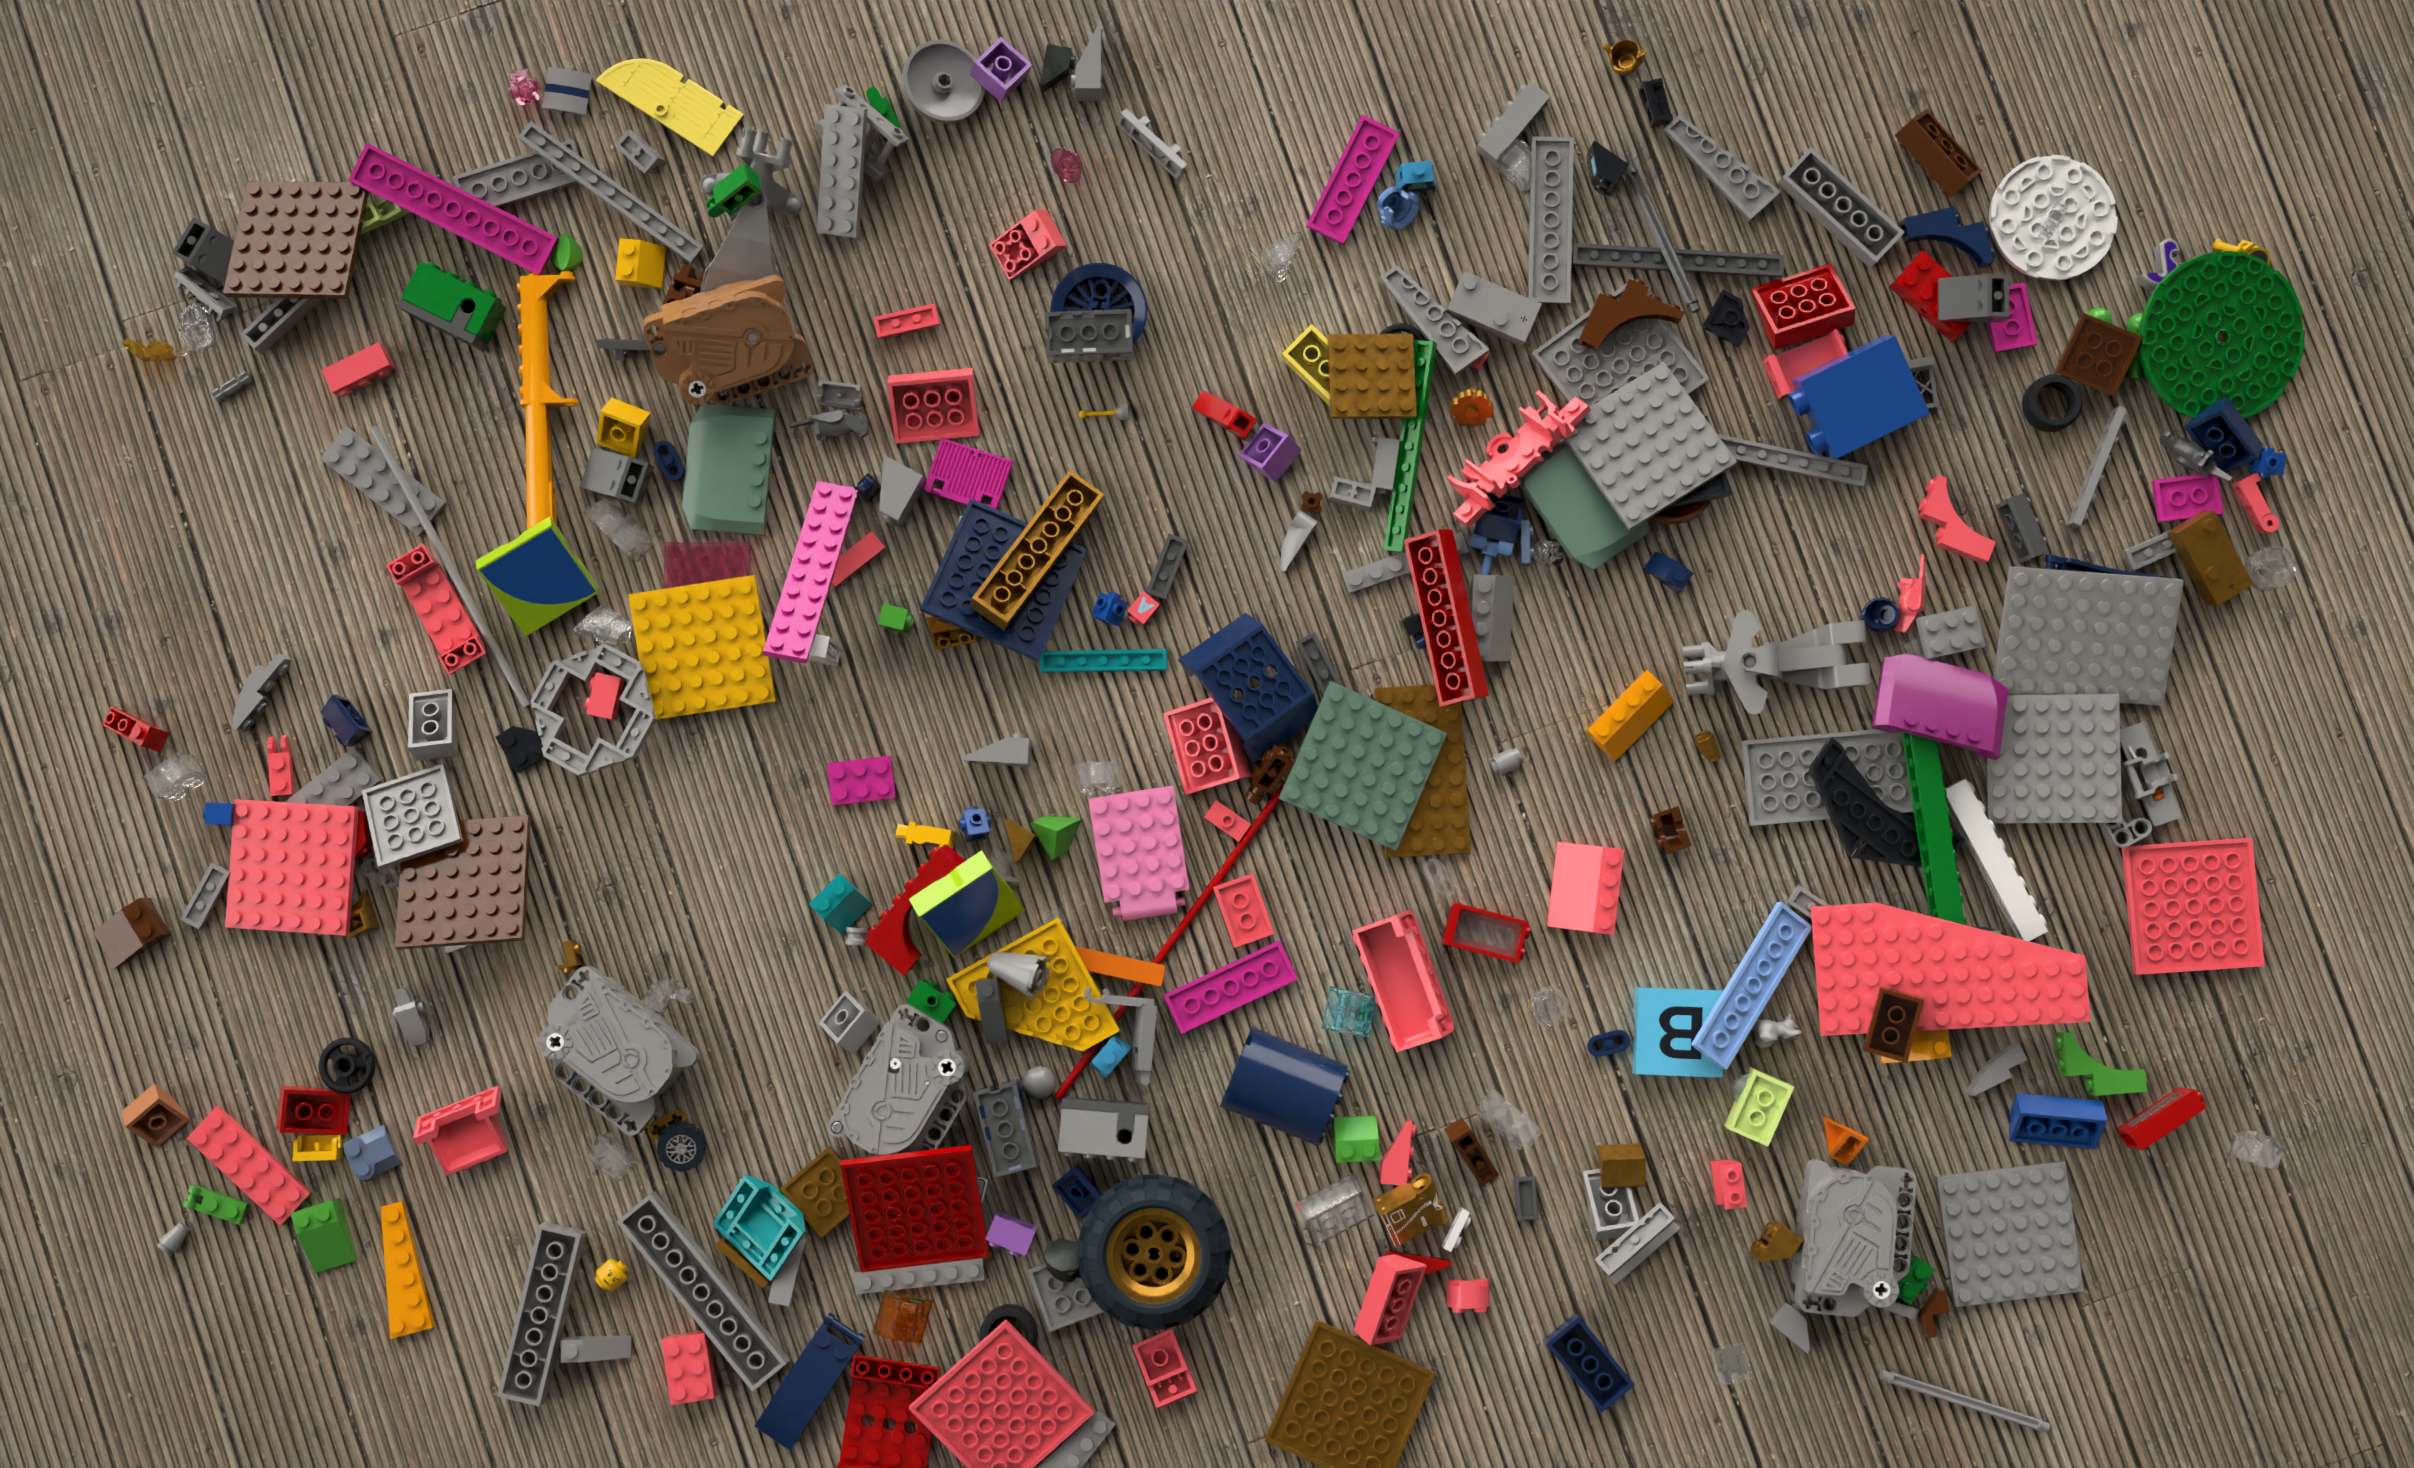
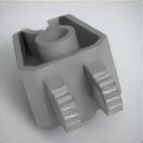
(411, 1016)

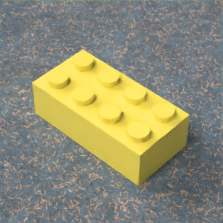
(1309, 360)

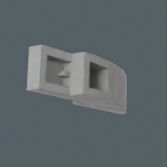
(252, 697)

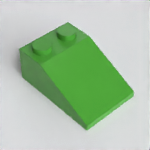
(325, 1235)

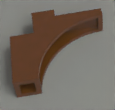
(1632, 306)

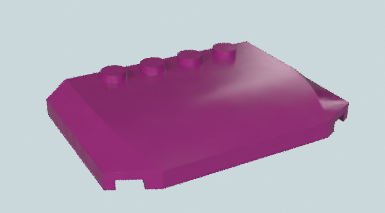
(1941, 703)

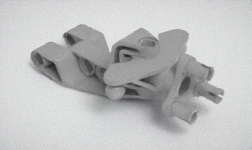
(747, 248)
(1807, 660)

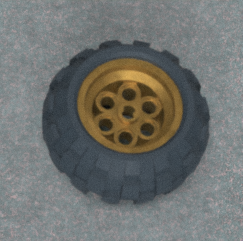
(1109, 1268)

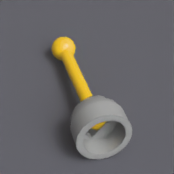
(1121, 412)

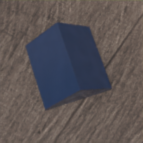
(1077, 1191)

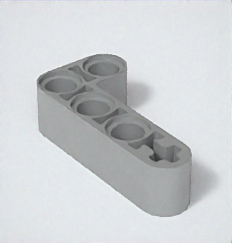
(2127, 829)

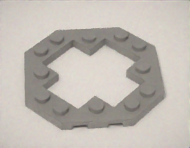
(603, 753)

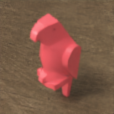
(1911, 599)

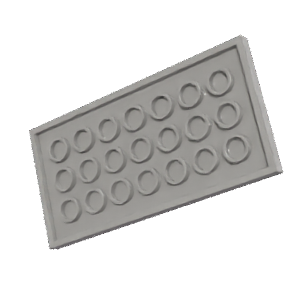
(1784, 791)

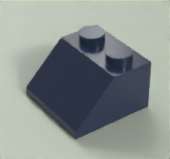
(1502, 520)
(345, 721)

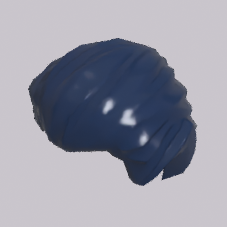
(1881, 614)

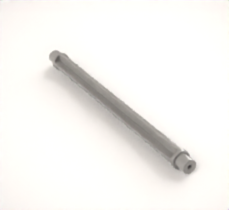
(1965, 1401)

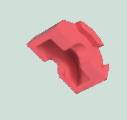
(1468, 1295)

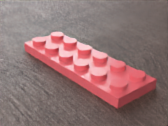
(249, 1165)

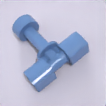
(1490, 550)

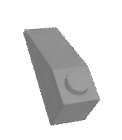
(595, 1348)

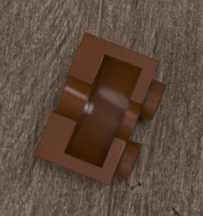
(1670, 830)

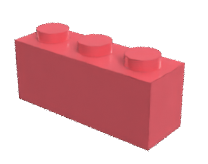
(358, 370)

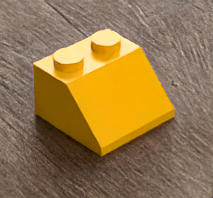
(640, 264)
(622, 427)

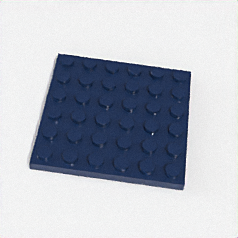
(971, 556)

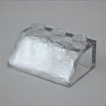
(620, 528)
(1334, 1209)

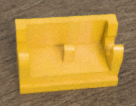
(318, 1147)

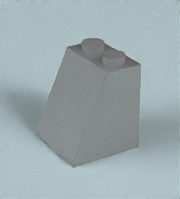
(899, 491)

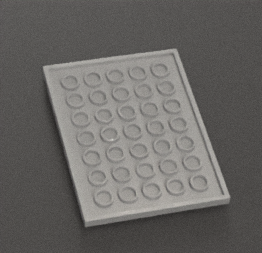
(2087, 634)

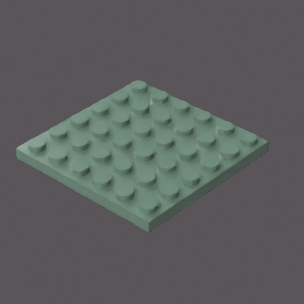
(1362, 765)

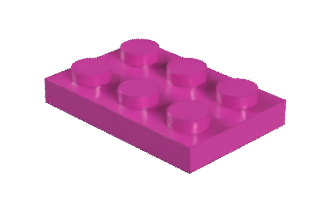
(2018, 328)
(2186, 496)
(861, 780)

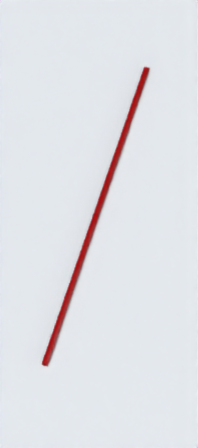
(1178, 932)

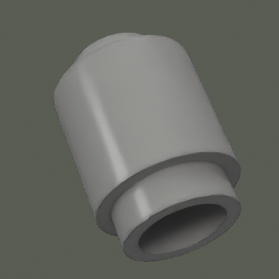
(1506, 761)

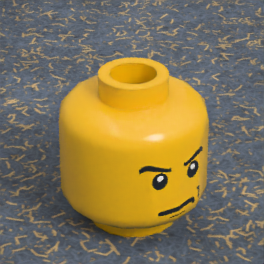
(611, 1274)

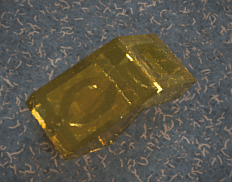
(153, 352)

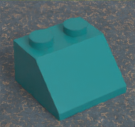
(840, 903)

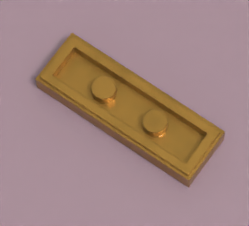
(741, 1261)

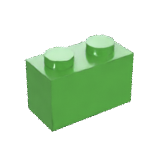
(896, 619)

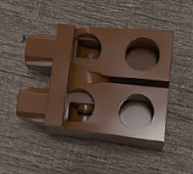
(683, 285)

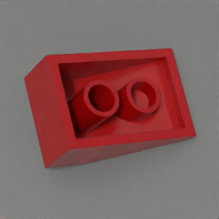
(312, 1111)

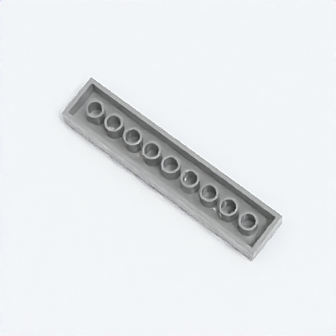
(703, 1291)

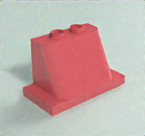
(464, 1131)

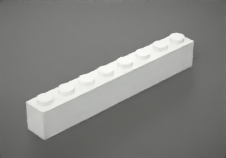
(1993, 861)

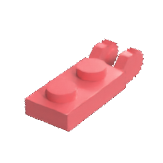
(280, 767)

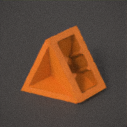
(1842, 1141)

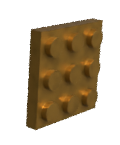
(819, 1192)

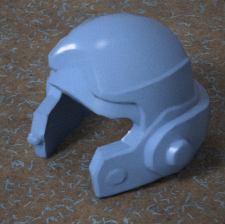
(1397, 208)

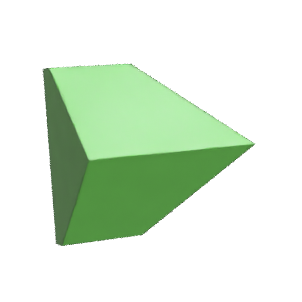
(1055, 833)

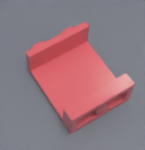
(1728, 1183)

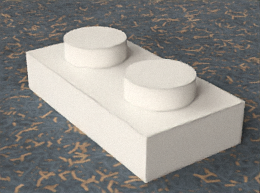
(1461, 1221)

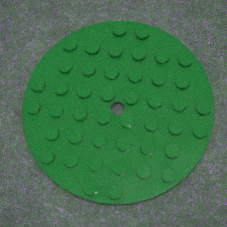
(2227, 295)

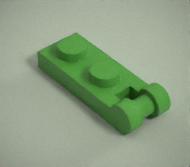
(216, 1204)

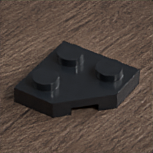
(1727, 319)
(521, 747)

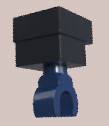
(868, 487)
(1412, 626)

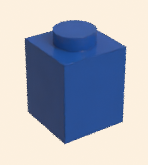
(219, 813)

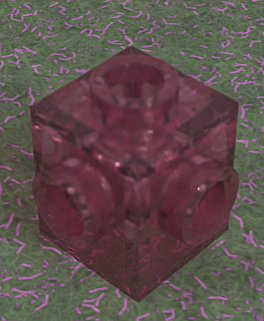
(523, 86)

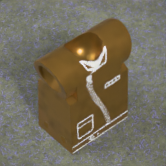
(1411, 1209)

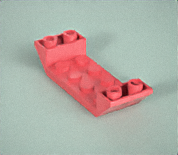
(438, 608)

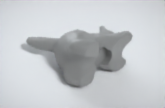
(1768, 1031)

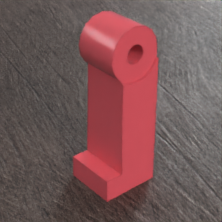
(2255, 504)

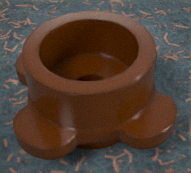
(1315, 507)

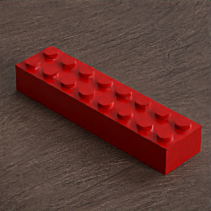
(1446, 617)

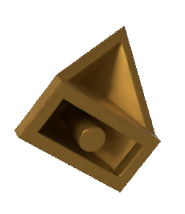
(363, 916)

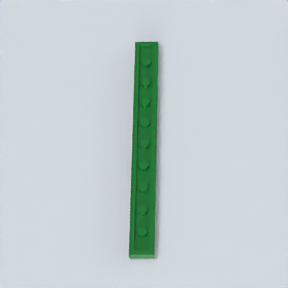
(1409, 451)

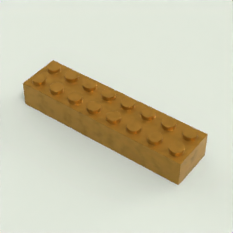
(1036, 550)

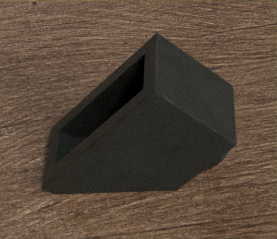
(1056, 65)

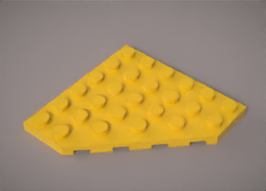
(1061, 1008)

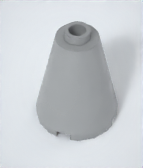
(1021, 971)

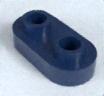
(669, 461)
(1608, 1043)

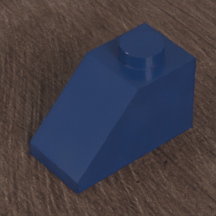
(1668, 571)

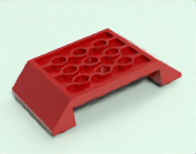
(884, 1391)

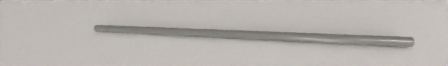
(449, 566)

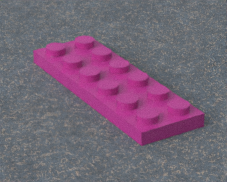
(1352, 180)
(1230, 987)

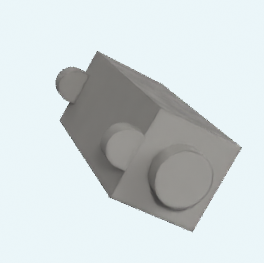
(1384, 464)

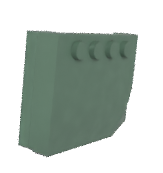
(729, 469)
(1577, 509)

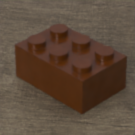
(1893, 1024)

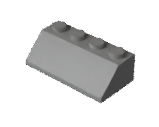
(1492, 614)

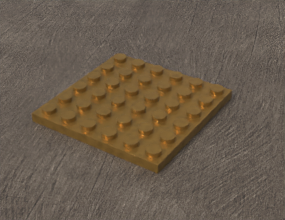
(1348, 1402)

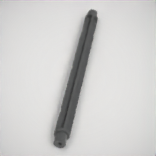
(1662, 238)

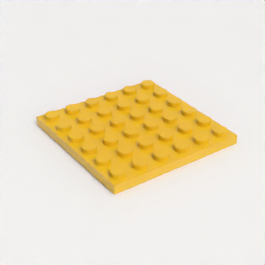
(703, 646)

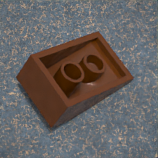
(131, 931)

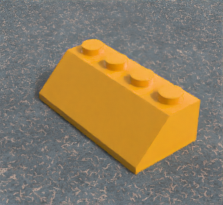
(1630, 715)

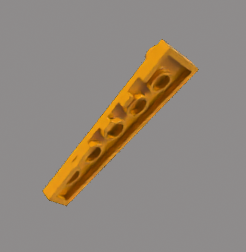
(406, 1290)

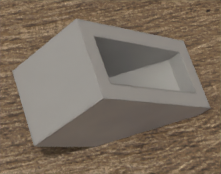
(1792, 1325)

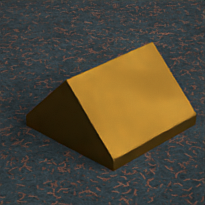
(1020, 840)
(1621, 1165)

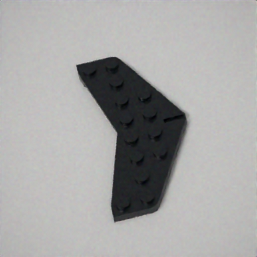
(1861, 815)

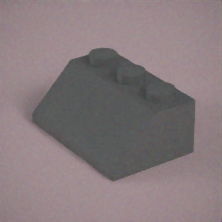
(2022, 528)

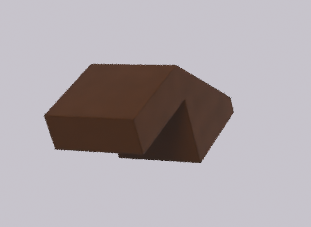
(1935, 1304)

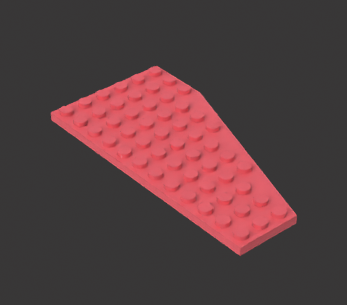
(1959, 970)

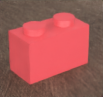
(604, 696)

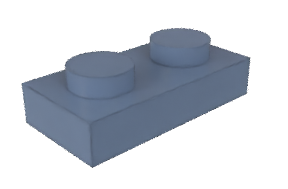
(1526, 552)

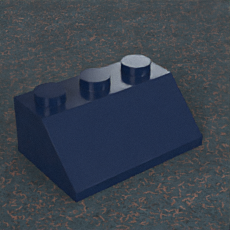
(2226, 434)

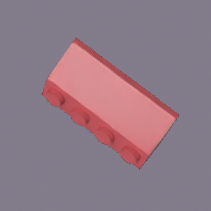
(1389, 1299)

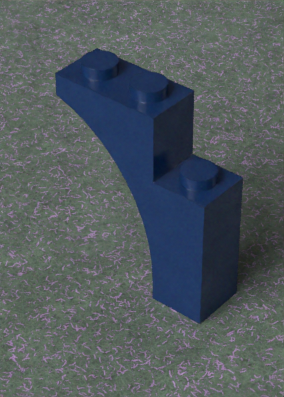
(1944, 227)

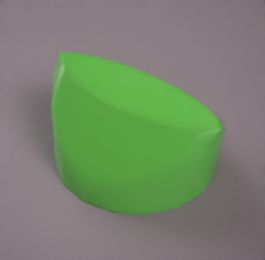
(567, 253)

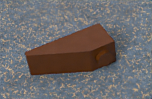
(1471, 1151)

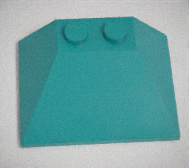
(761, 1224)

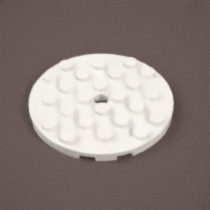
(2024, 204)

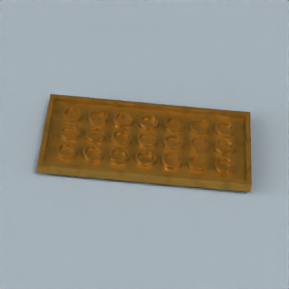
(1441, 814)

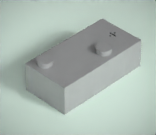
(1493, 309)

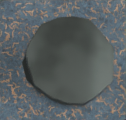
(1062, 1259)

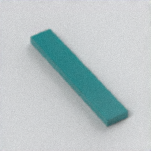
(1103, 660)

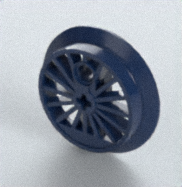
(1102, 272)

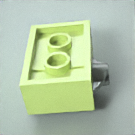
(1758, 1105)

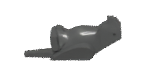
(835, 424)
(2193, 456)

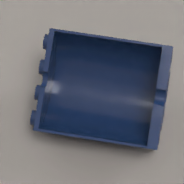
(1285, 1086)

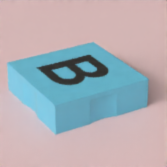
(1665, 1029)

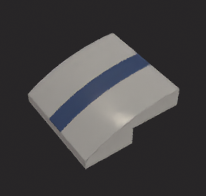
(566, 91)

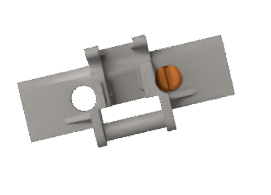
(2155, 773)

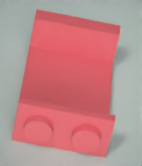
(1802, 359)

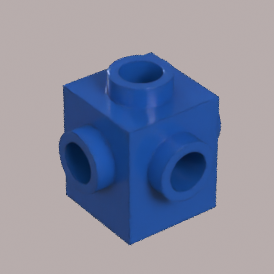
(2268, 463)
(1110, 608)
(975, 824)

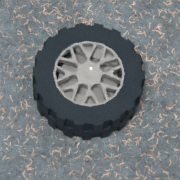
(681, 1146)

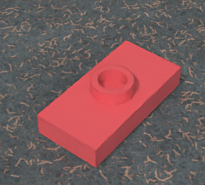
(1227, 820)

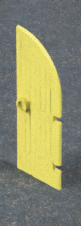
(678, 106)

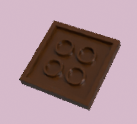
(2098, 354)

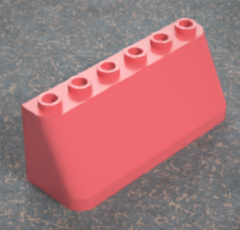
(1403, 981)

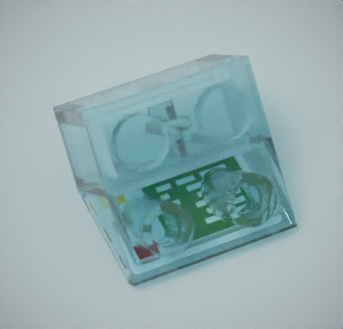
(1349, 1012)

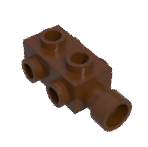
(1276, 770)

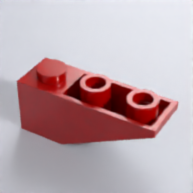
(1225, 415)
(135, 729)

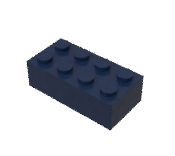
(1588, 1362)

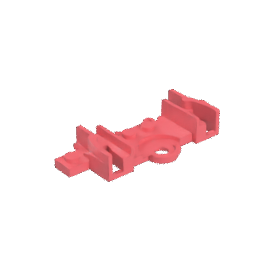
(1521, 456)

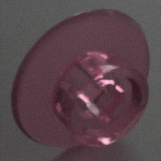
(1066, 164)

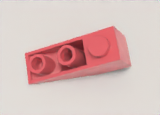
(1396, 1160)

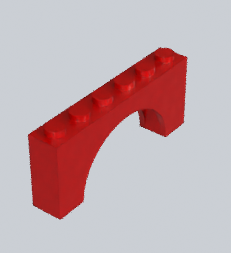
(892, 935)

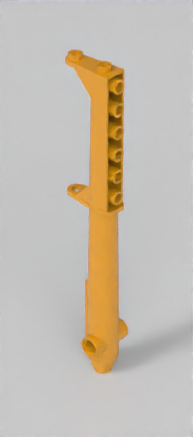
(537, 391)

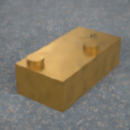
(2210, 558)

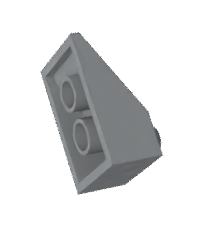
(1088, 76)
(432, 725)
(1008, 751)
(1609, 1209)

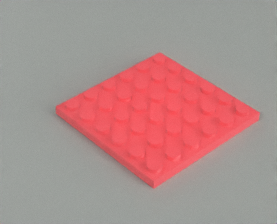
(292, 867)
(2193, 906)
(1002, 1404)

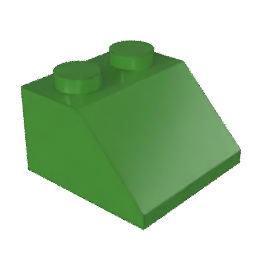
(1356, 1139)

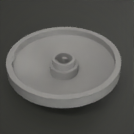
(940, 82)

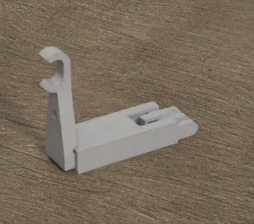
(1143, 1030)

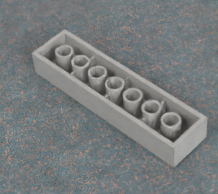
(542, 1314)

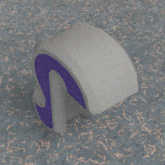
(2165, 262)

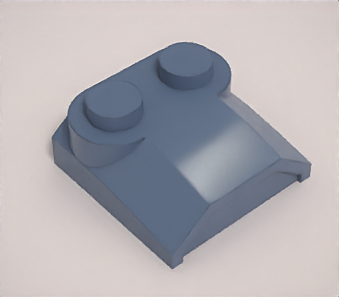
(371, 1153)

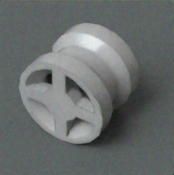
(856, 936)

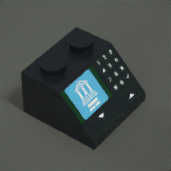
(1604, 168)

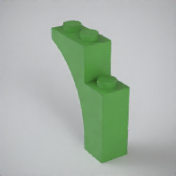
(2100, 1078)

